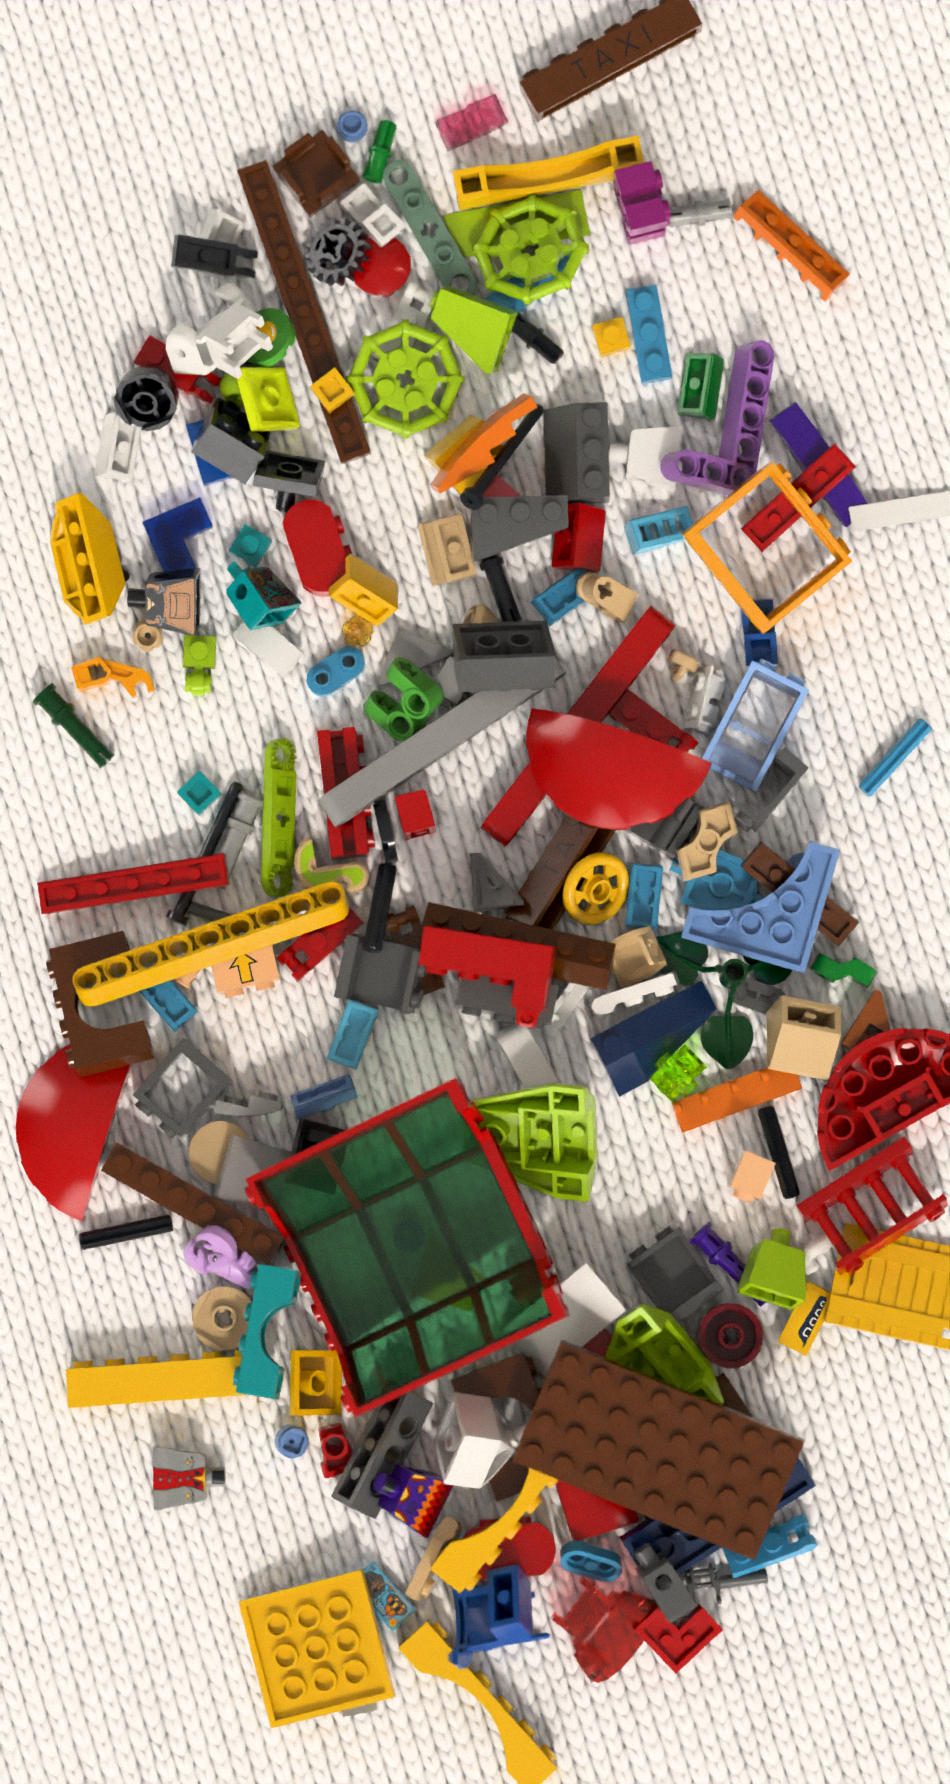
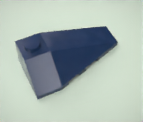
(637, 1043)

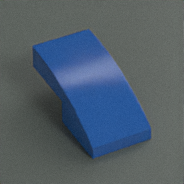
(758, 644)

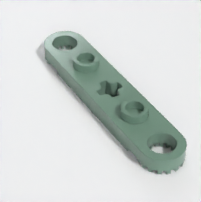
(417, 212)

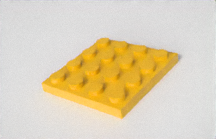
(317, 1648)

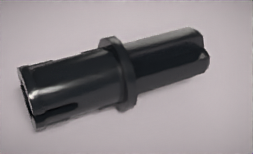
(536, 339)

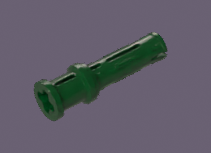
(63, 714)

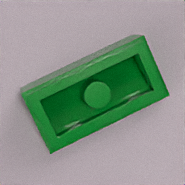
(700, 385)

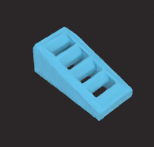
(634, 536)

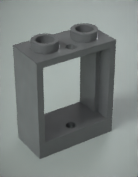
(168, 1124)

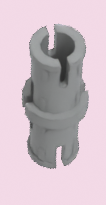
(700, 213)

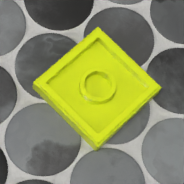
(268, 399)

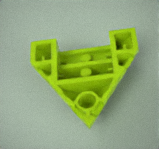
(659, 1347)

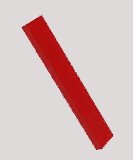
(133, 884)

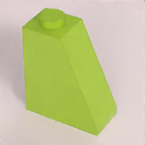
(474, 325)

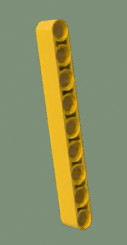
(195, 942)

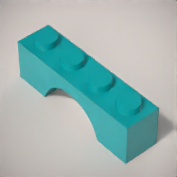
(273, 1291)

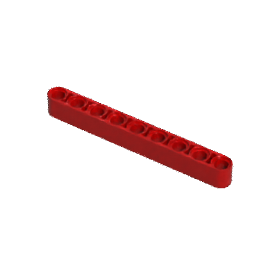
(594, 705)

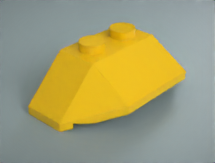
(86, 559)

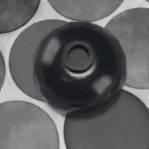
(146, 398)

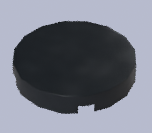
(385, 832)

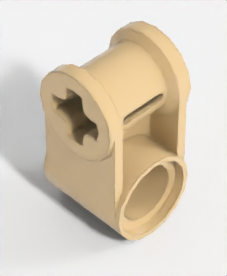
(606, 595)

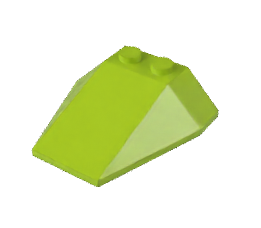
(546, 1137)

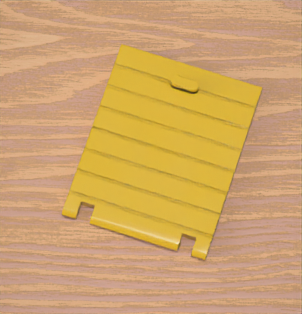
(896, 1292)

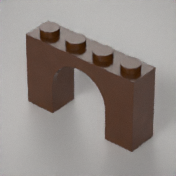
(91, 1047)
(504, 1379)

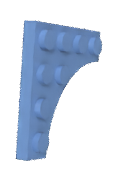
(777, 927)

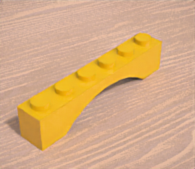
(503, 183)
(465, 1556)
(524, 1757)

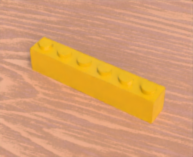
(151, 1380)

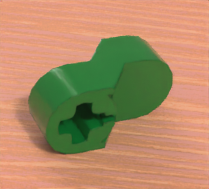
(854, 970)

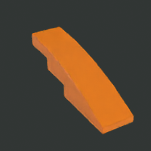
(474, 451)

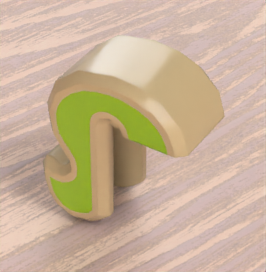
(353, 873)

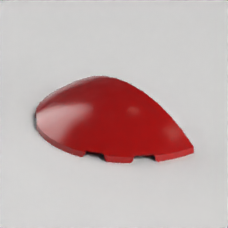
(608, 773)
(882, 1090)
(65, 1130)

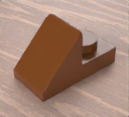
(872, 1015)

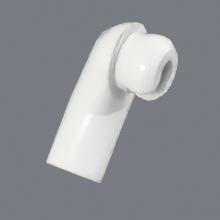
(814, 1249)

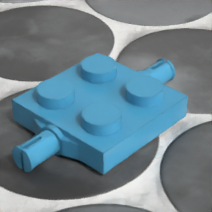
(724, 889)

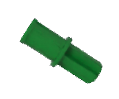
(380, 151)

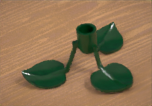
(726, 1037)

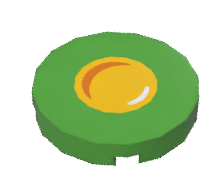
(281, 333)

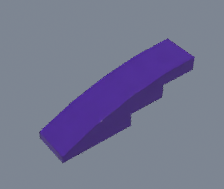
(806, 446)

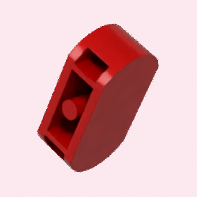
(316, 545)
(530, 1547)

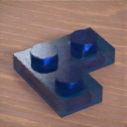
(170, 530)

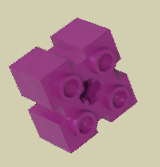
(640, 203)

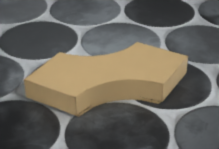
(700, 853)

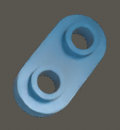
(337, 673)
(591, 1561)

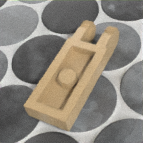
(422, 1581)

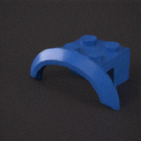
(492, 1614)

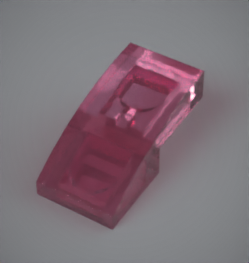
(471, 123)

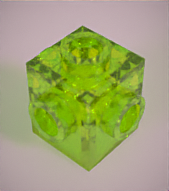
(677, 1073)

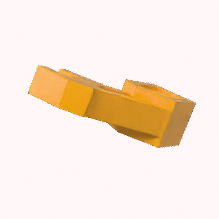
(126, 675)

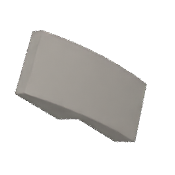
(258, 1106)

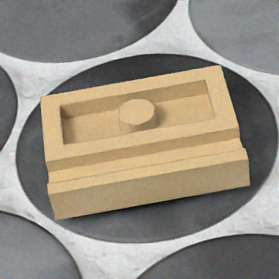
(447, 550)

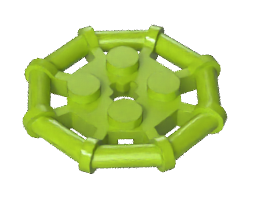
(530, 232)
(398, 361)

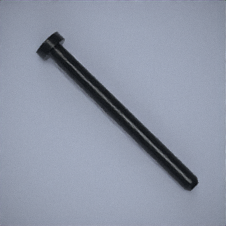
(473, 496)
(208, 848)

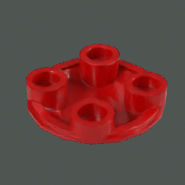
(385, 270)

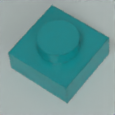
(250, 546)
(199, 793)

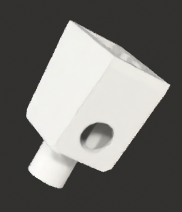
(645, 454)

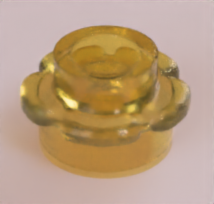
(354, 623)

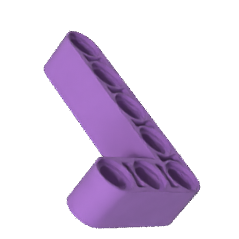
(734, 430)

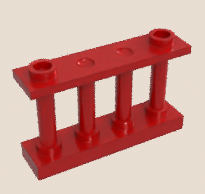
(870, 1174)

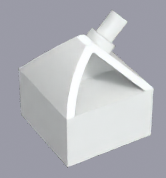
(473, 1441)

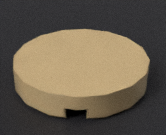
(209, 1148)

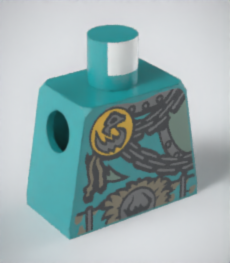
(260, 596)

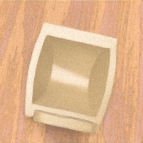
(637, 956)

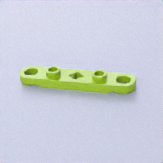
(278, 836)

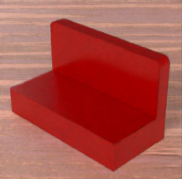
(582, 541)

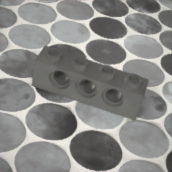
(381, 1448)

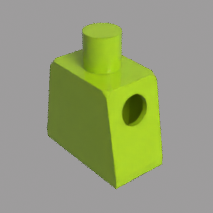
(775, 1272)

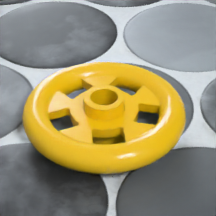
(604, 891)

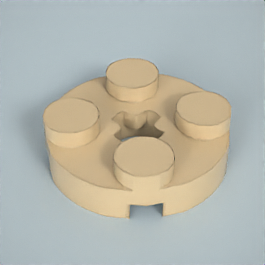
(206, 1323)

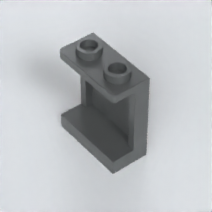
(674, 1274)

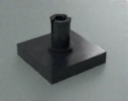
(289, 476)

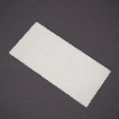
(591, 1310)

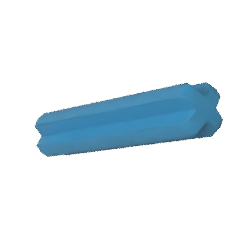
(895, 757)

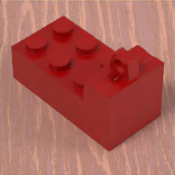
(500, 959)

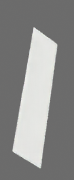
(900, 511)

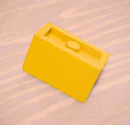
(366, 591)

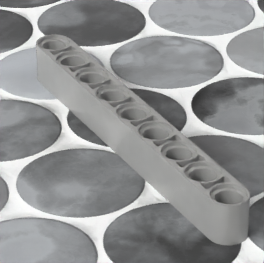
(422, 750)

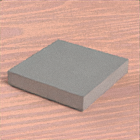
(241, 1161)

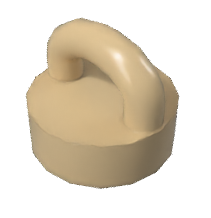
(682, 663)

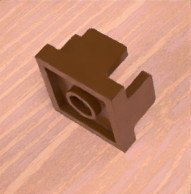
(315, 171)

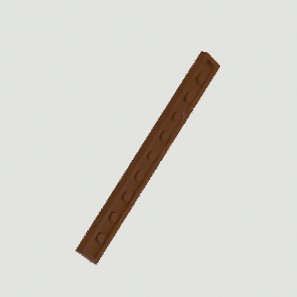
(300, 303)

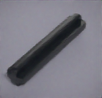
(379, 908)
(778, 1152)
(125, 1232)

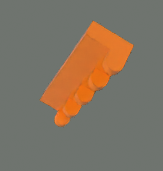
(792, 244)
(733, 1097)

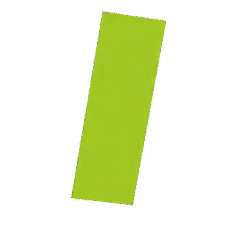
(468, 225)

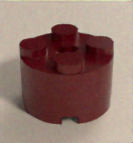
(748, 1336)

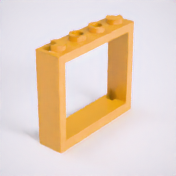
(817, 523)

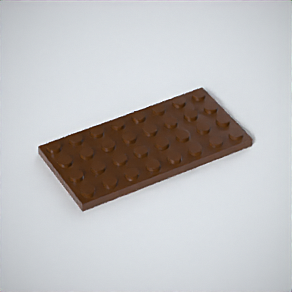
(658, 1449)

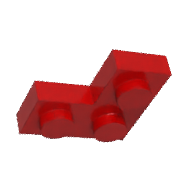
(678, 1642)

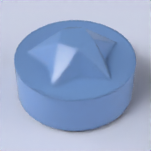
(291, 1441)

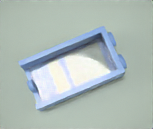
(755, 724)

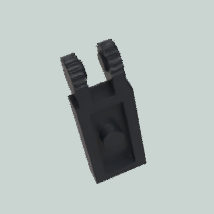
(210, 256)

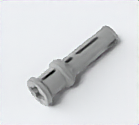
(240, 826)

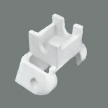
(222, 341)

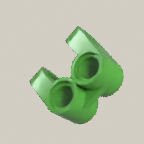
(413, 684)

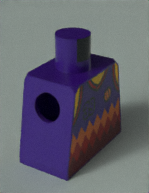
(413, 1497)

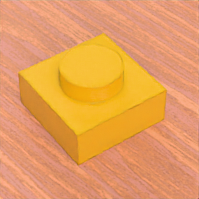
(611, 337)
(332, 390)

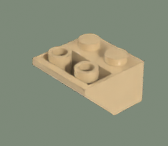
(802, 1036)

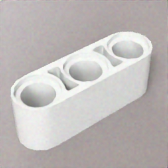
(525, 1056)

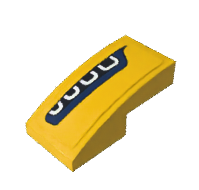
(806, 1320)

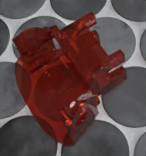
(604, 1629)

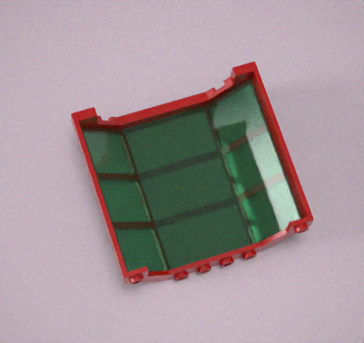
(412, 1245)

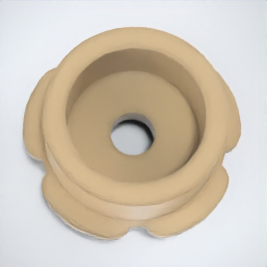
(147, 644)

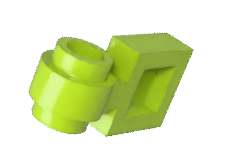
(199, 655)

